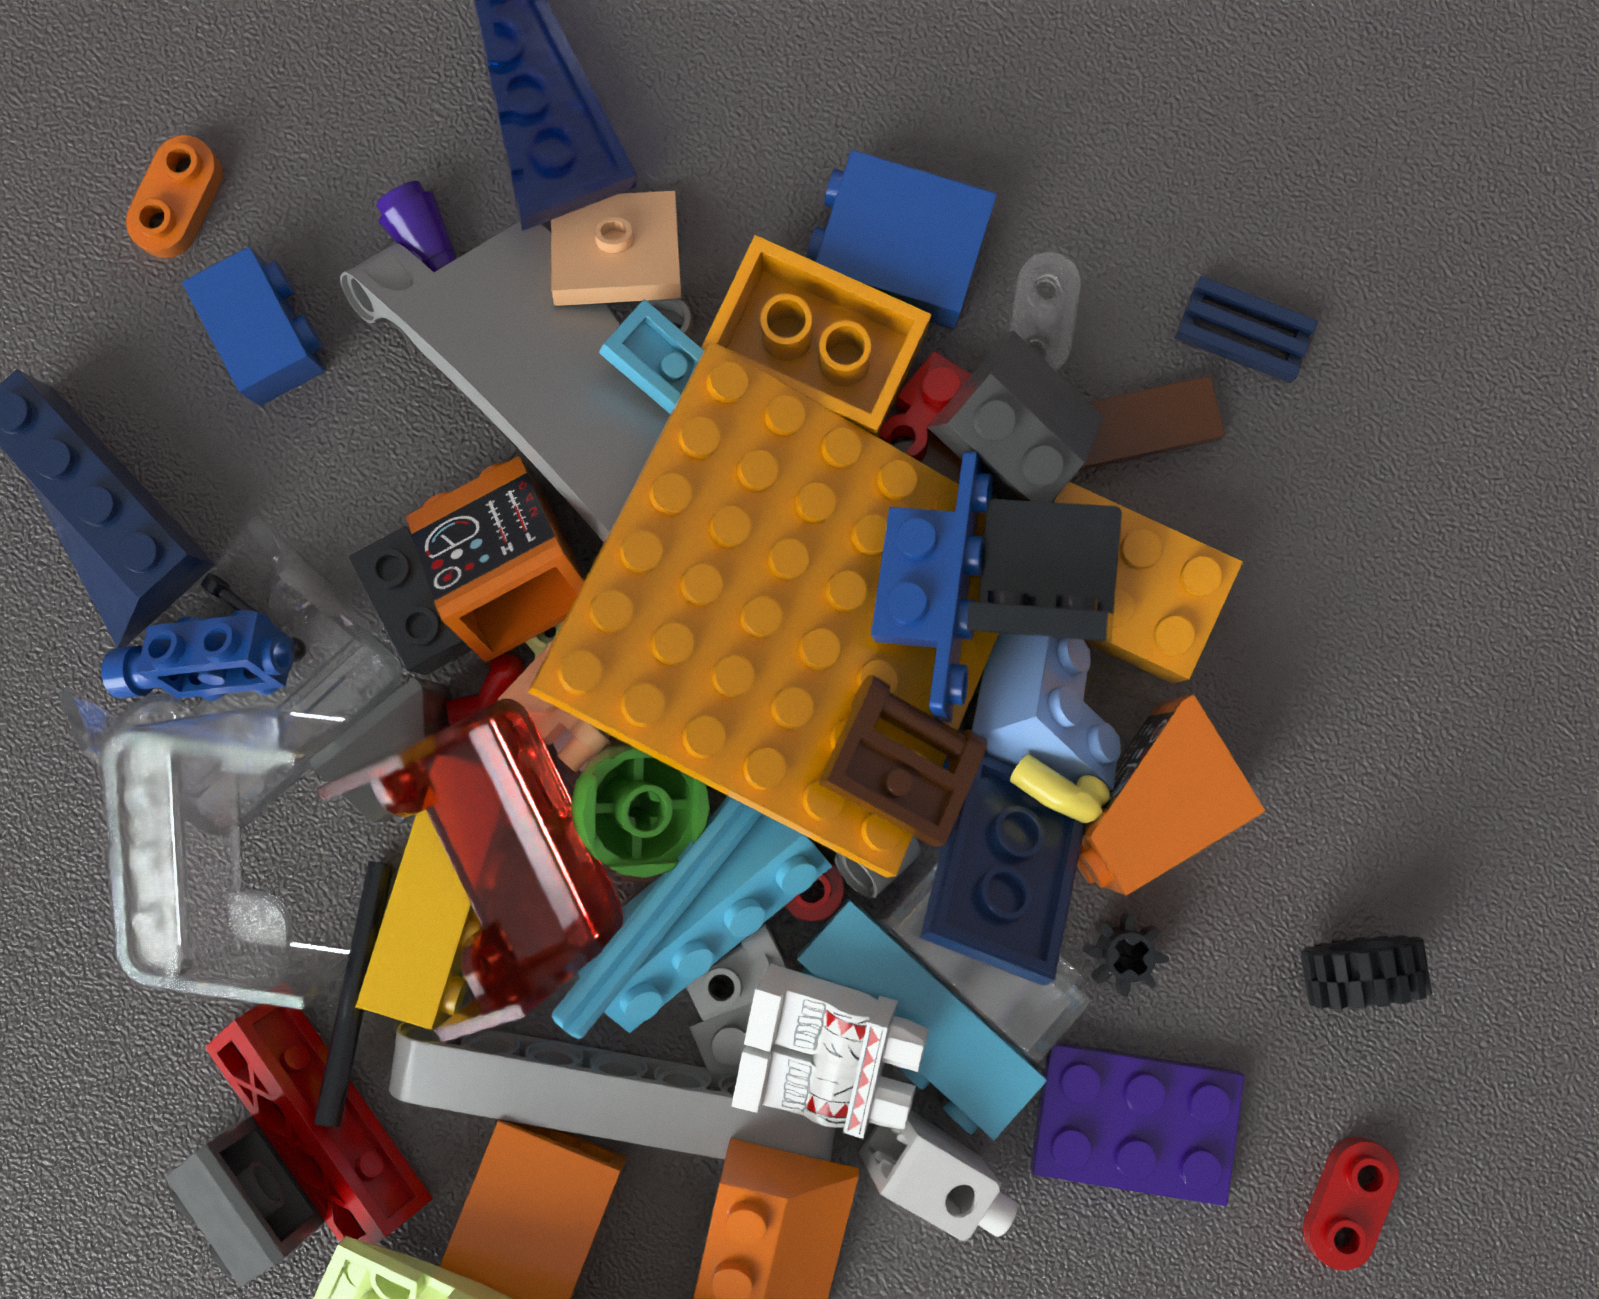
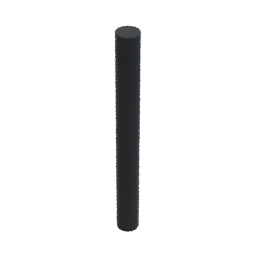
(348, 1016)

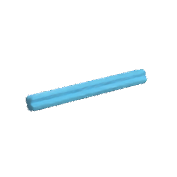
(653, 918)

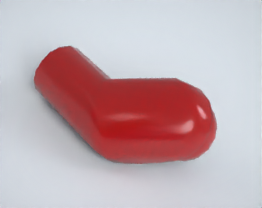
(502, 674)

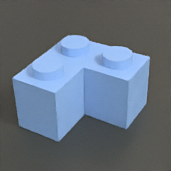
(1036, 707)

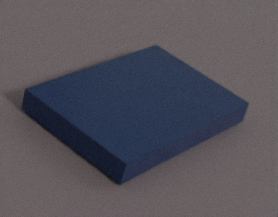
(1005, 878)

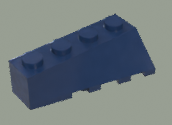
(111, 527)

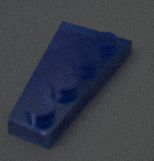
(548, 115)

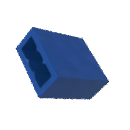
(903, 233)

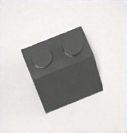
(1021, 422)
(244, 1201)

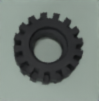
(1366, 972)

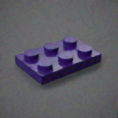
(1137, 1123)

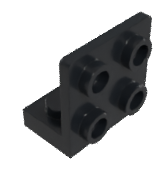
(1048, 570)

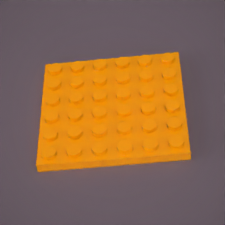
(745, 603)

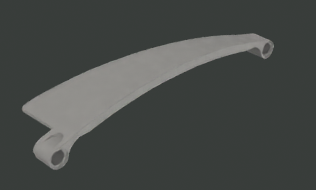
(536, 377)

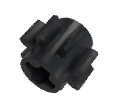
(1142, 952)

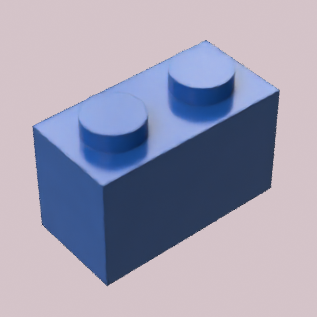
(255, 326)

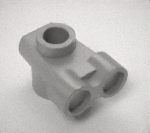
(745, 967)

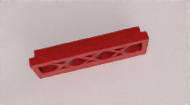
(357, 1159)

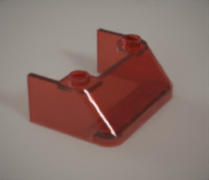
(514, 850)

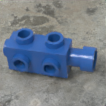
(203, 658)

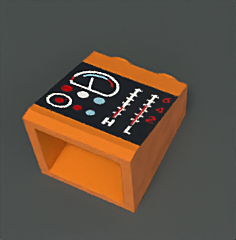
(496, 559)
(1168, 800)

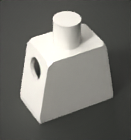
(937, 1178)

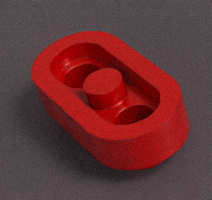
(1345, 1203)

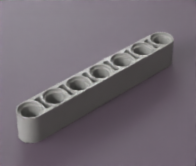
(591, 1093)

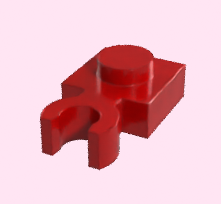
(922, 401)

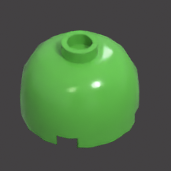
(637, 811)

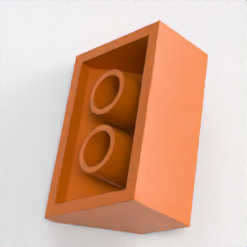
(775, 1225)

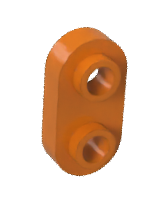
(180, 196)

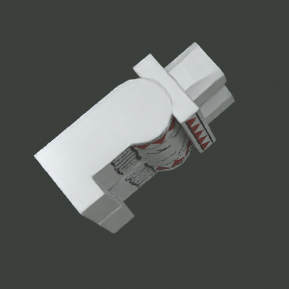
(824, 1053)

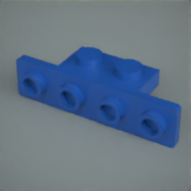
(927, 582)

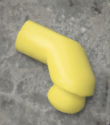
(1056, 792)

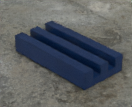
(1253, 307)

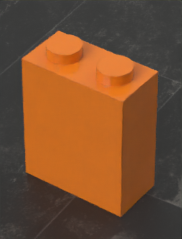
(533, 1211)

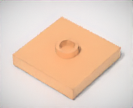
(617, 251)

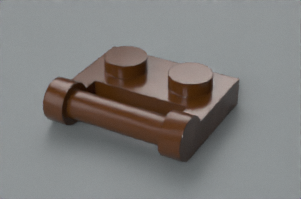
(895, 779)

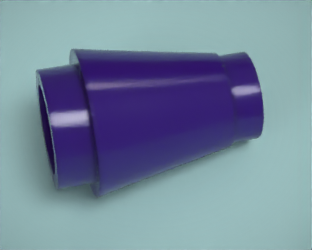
(416, 223)

